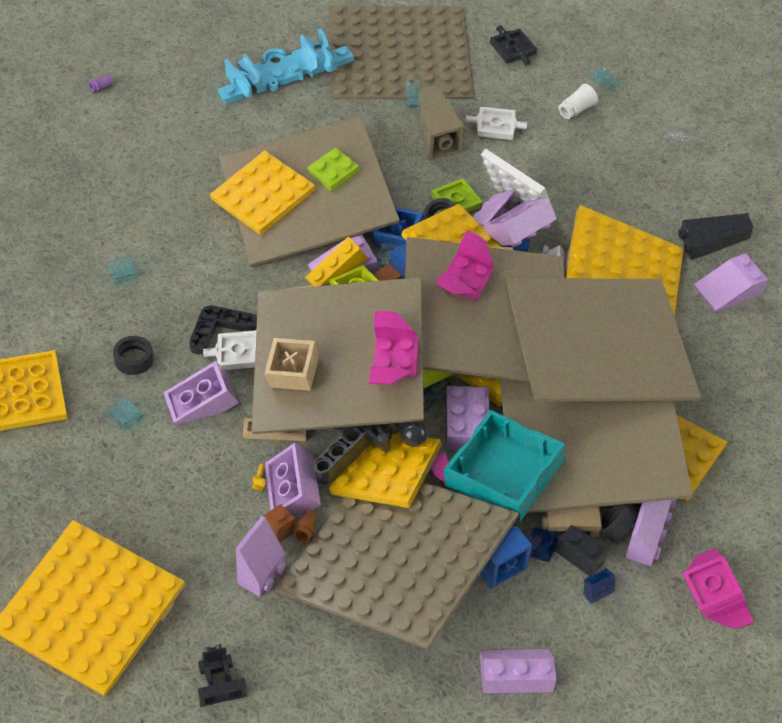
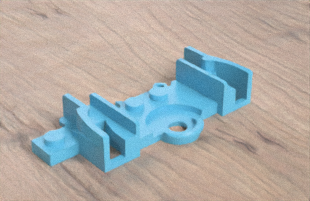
(286, 71)

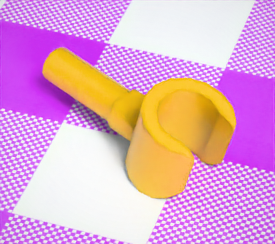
(259, 482)

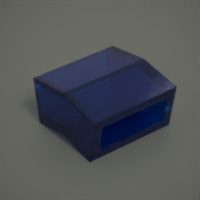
(543, 544)
(599, 585)

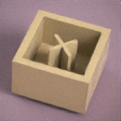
(292, 364)

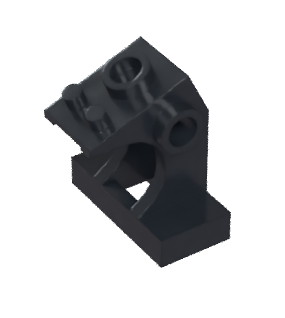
(215, 661)

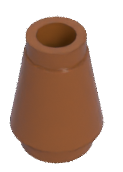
(305, 527)

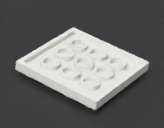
(509, 178)

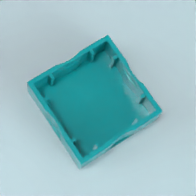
(505, 464)

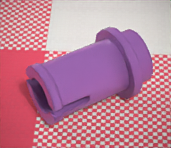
(100, 83)

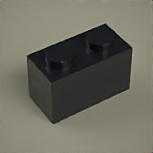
(581, 550)

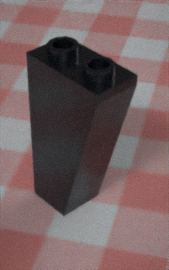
(714, 233)

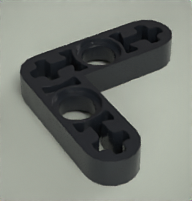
(213, 321)

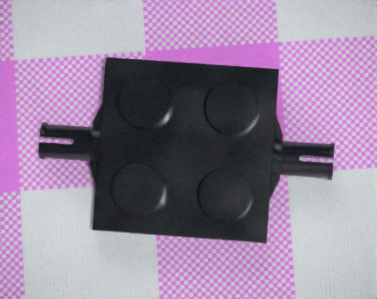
(513, 45)

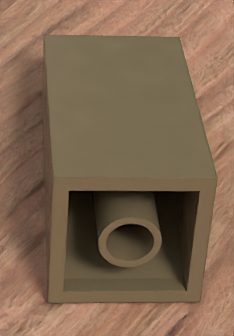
(439, 124)

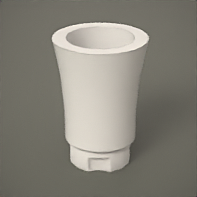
(579, 101)

